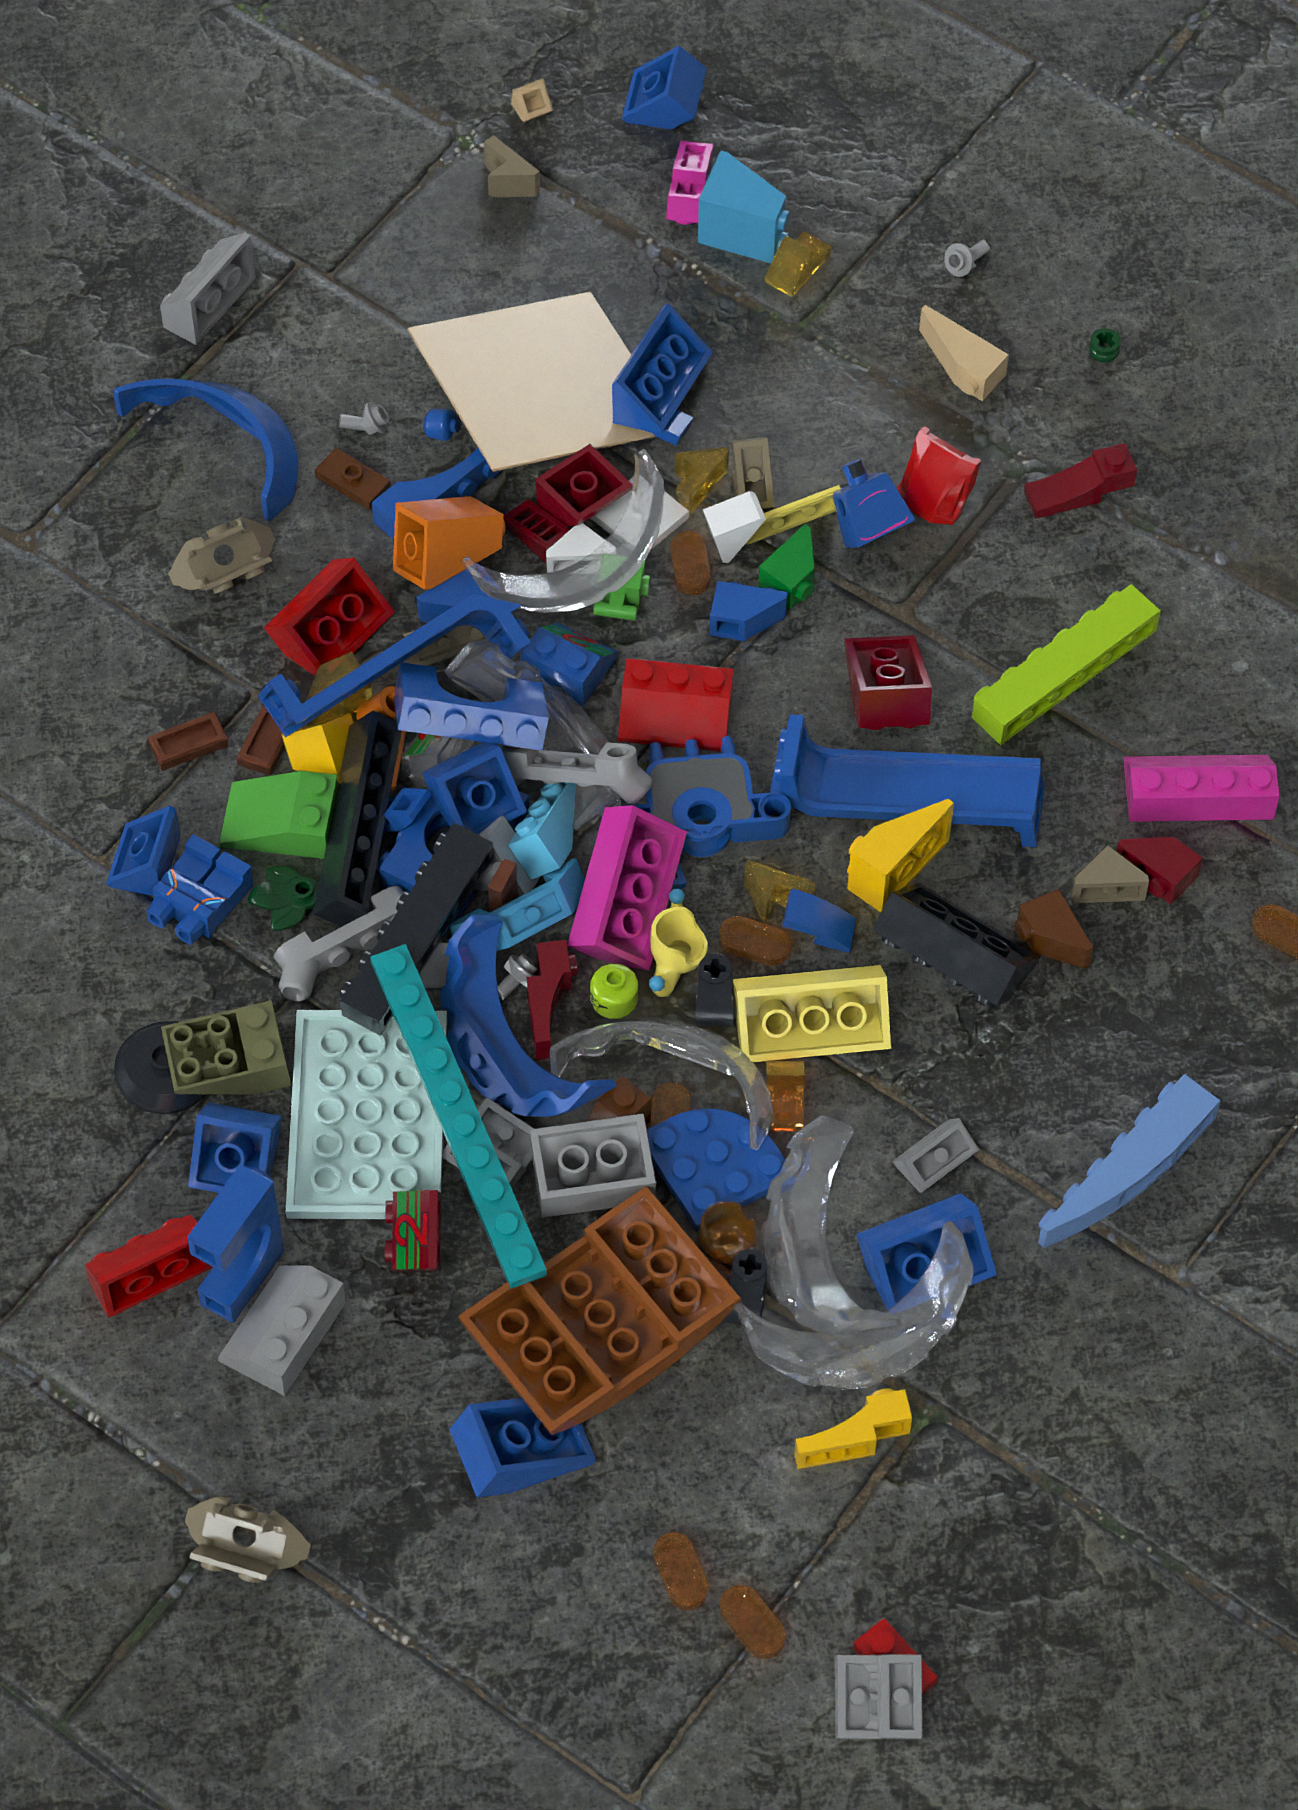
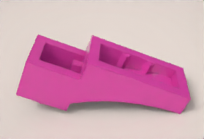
(688, 181)

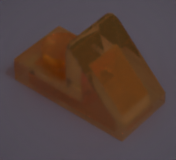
(786, 1089)

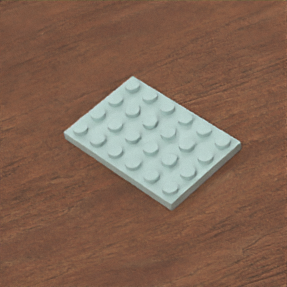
(357, 1120)

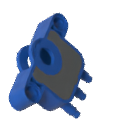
(715, 791)

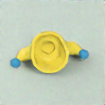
(675, 945)

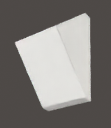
(734, 523)
(572, 548)

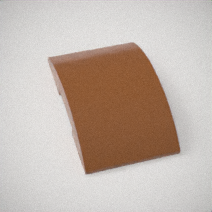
(604, 1314)

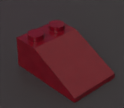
(888, 682)

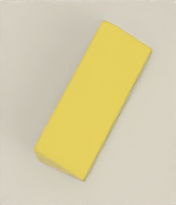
(796, 514)

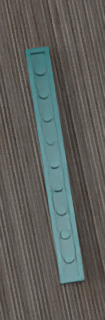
(458, 1117)

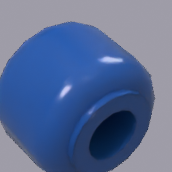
(441, 424)

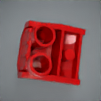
(937, 479)

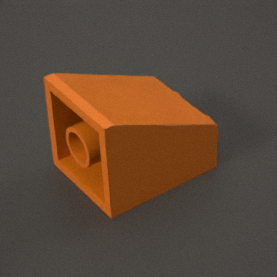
(439, 533)

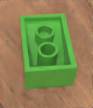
(281, 814)

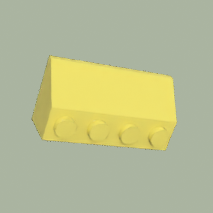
(812, 1013)

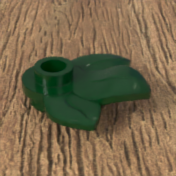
(282, 897)

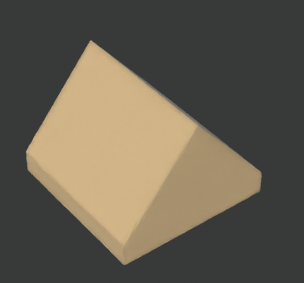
(531, 100)

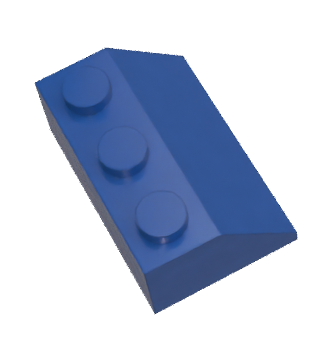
(904, 1247)

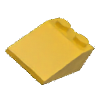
(897, 852)

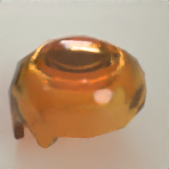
(726, 1231)

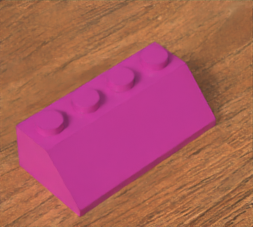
(1201, 787)
(626, 886)

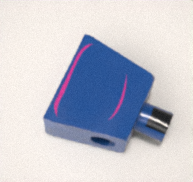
(868, 506)

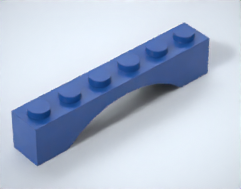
(452, 483)

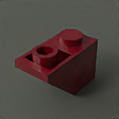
(1166, 861)

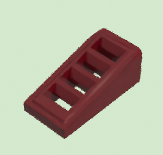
(527, 535)

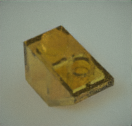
(329, 674)

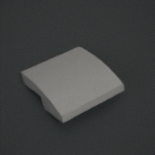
(509, 1138)
(878, 1697)

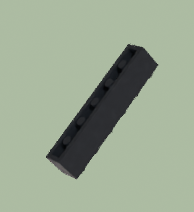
(358, 819)
(420, 920)

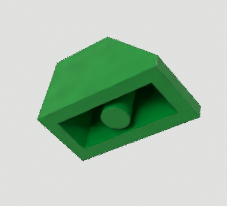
(791, 568)

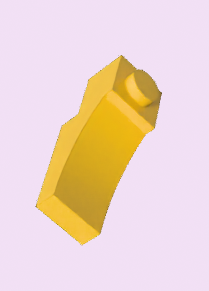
(884, 1416)

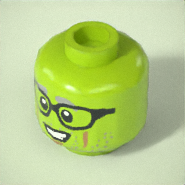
(614, 991)

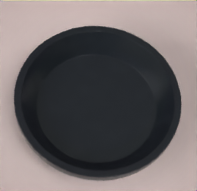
(145, 1074)

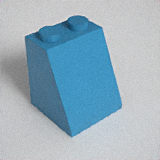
(741, 211)

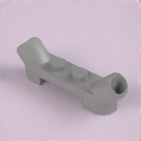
(612, 767)
(305, 959)

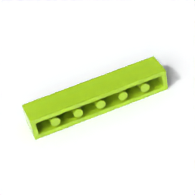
(1065, 663)

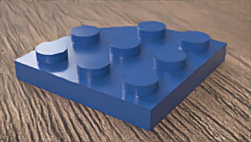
(709, 1160)

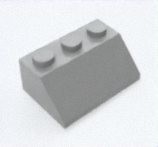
(209, 288)
(591, 1164)
(285, 1326)

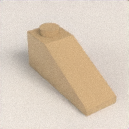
(967, 358)

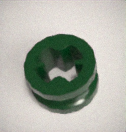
(1103, 336)

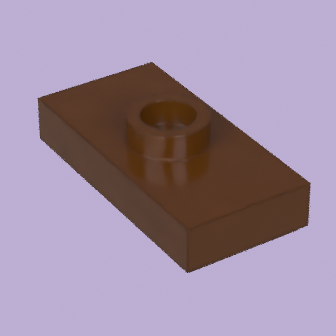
(352, 478)

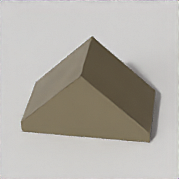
(1109, 879)

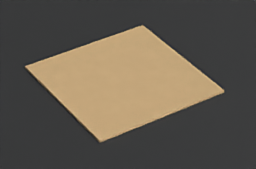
(531, 378)

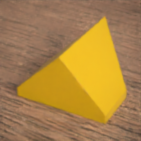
(319, 746)

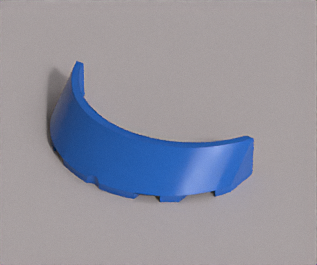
(241, 409)
(484, 1039)

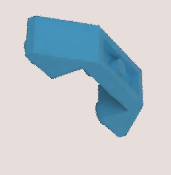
(537, 908)

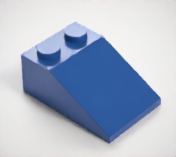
(511, 1448)

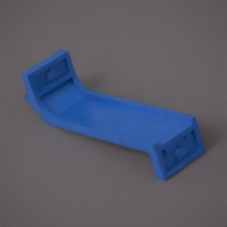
(486, 614)
(898, 783)

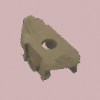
(196, 564)
(275, 1547)

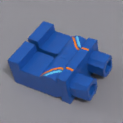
(199, 890)

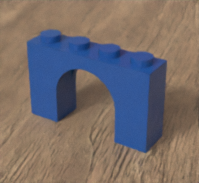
(429, 709)
(411, 850)
(239, 1240)

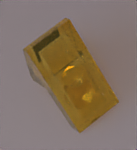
(796, 262)
(699, 474)
(771, 886)

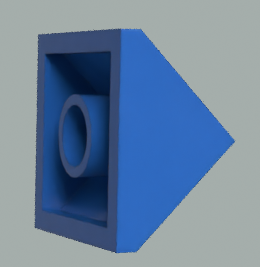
(145, 851)

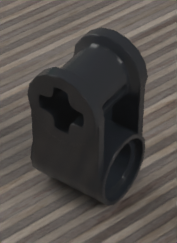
(714, 995)
(748, 1287)

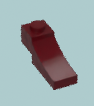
(1083, 483)
(546, 989)

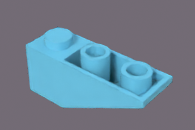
(547, 831)

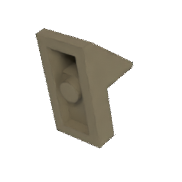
(509, 172)
(753, 469)

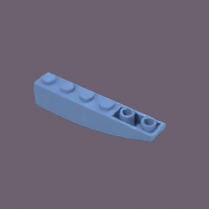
(1135, 1160)

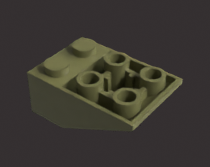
(227, 1052)

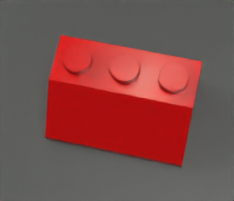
(329, 616)
(675, 704)
(144, 1266)

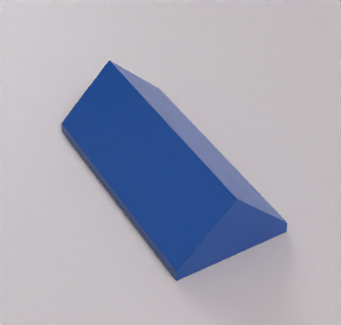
(658, 373)

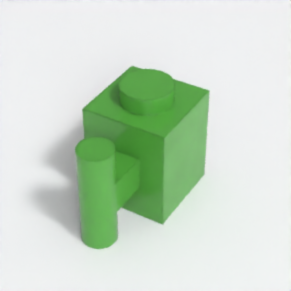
(627, 599)

